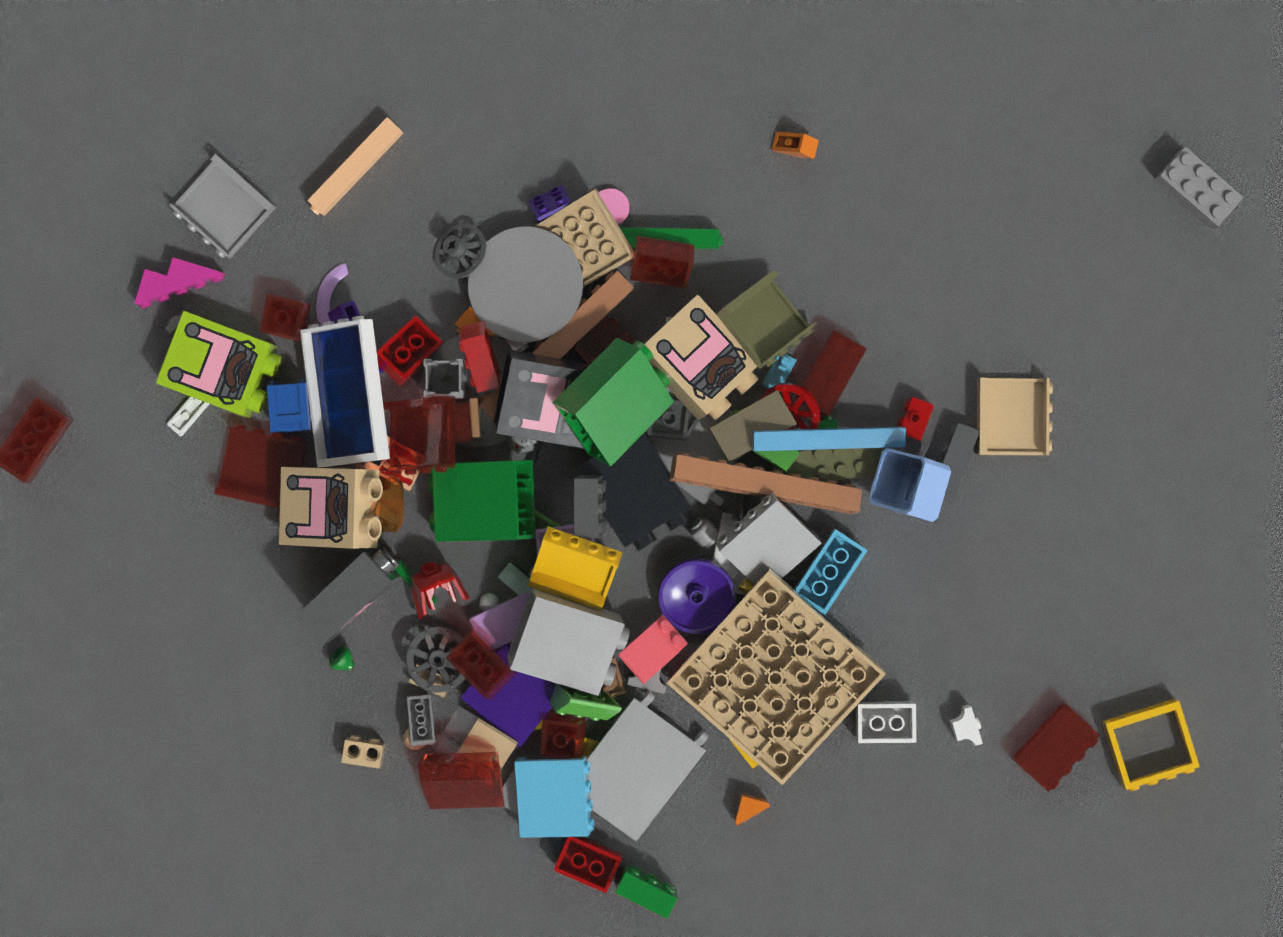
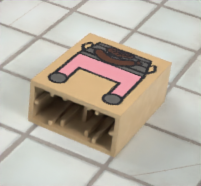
(701, 360)
(329, 507)

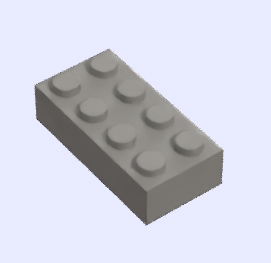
(420, 720)

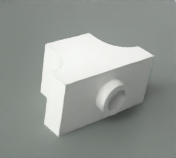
(966, 726)

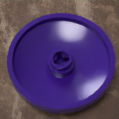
(696, 595)

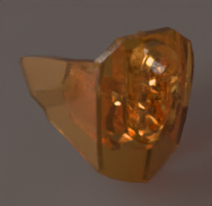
(391, 505)

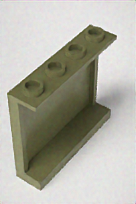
(764, 321)

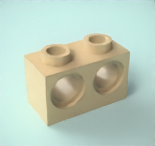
(363, 757)

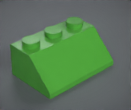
(582, 704)

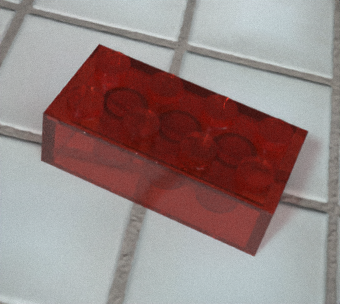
(832, 370)
(33, 440)

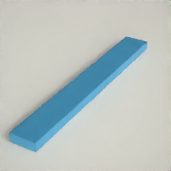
(829, 438)

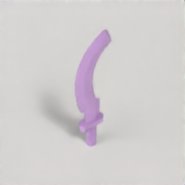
(325, 291)

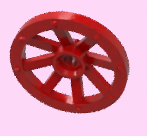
(794, 408)

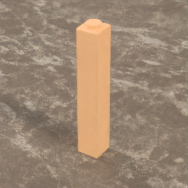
(354, 167)

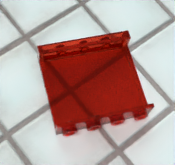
(421, 435)
(254, 465)

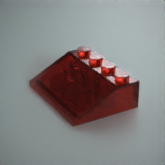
(461, 780)

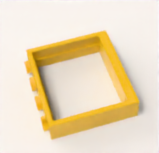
(1139, 715)

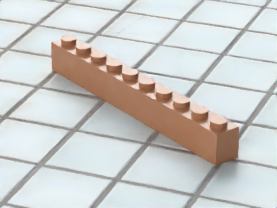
(589, 314)
(761, 483)

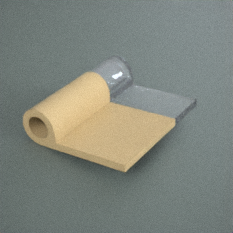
(470, 734)

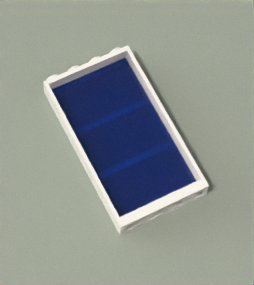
(344, 392)

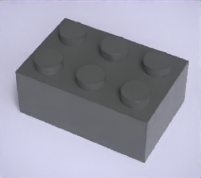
(589, 506)

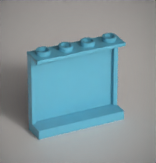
(554, 797)

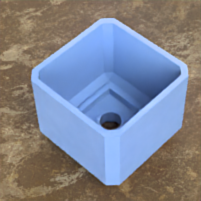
(909, 484)

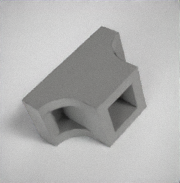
(652, 684)

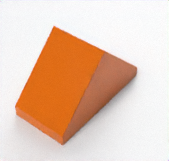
(749, 807)

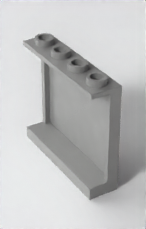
(222, 208)
(767, 539)

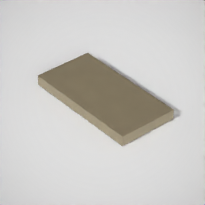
(736, 432)

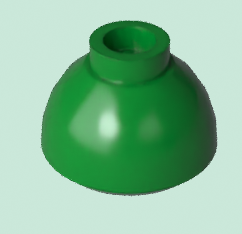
(342, 659)

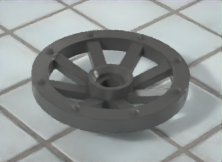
(443, 662)

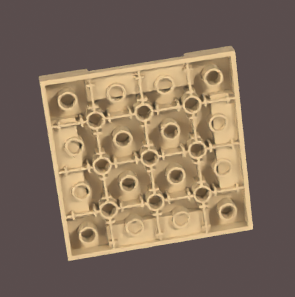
(776, 677)

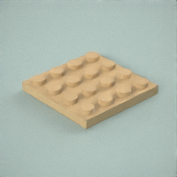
(591, 235)

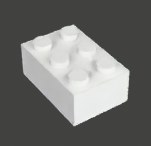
(886, 722)

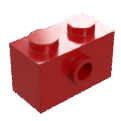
(915, 417)

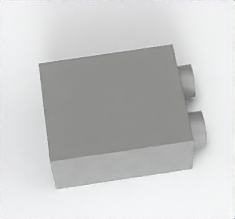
(567, 642)

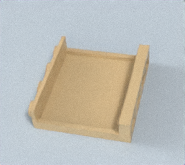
(1014, 416)

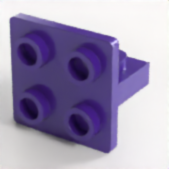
(549, 203)

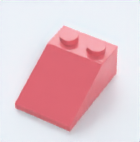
(652, 649)

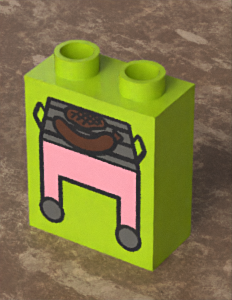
(219, 365)

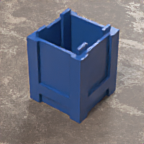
(289, 407)

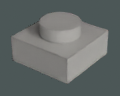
(173, 323)

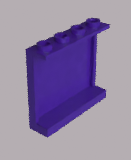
(517, 706)

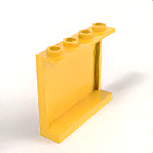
(574, 568)

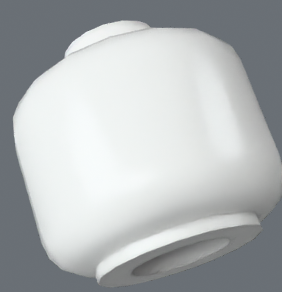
(488, 601)

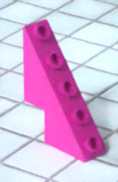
(180, 278)

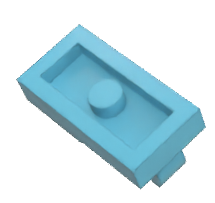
(779, 371)

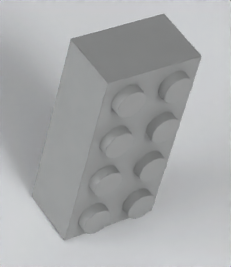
(1199, 188)

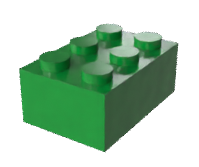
(646, 891)

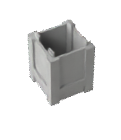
(437, 370)

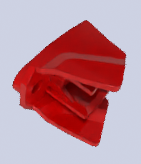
(430, 578)

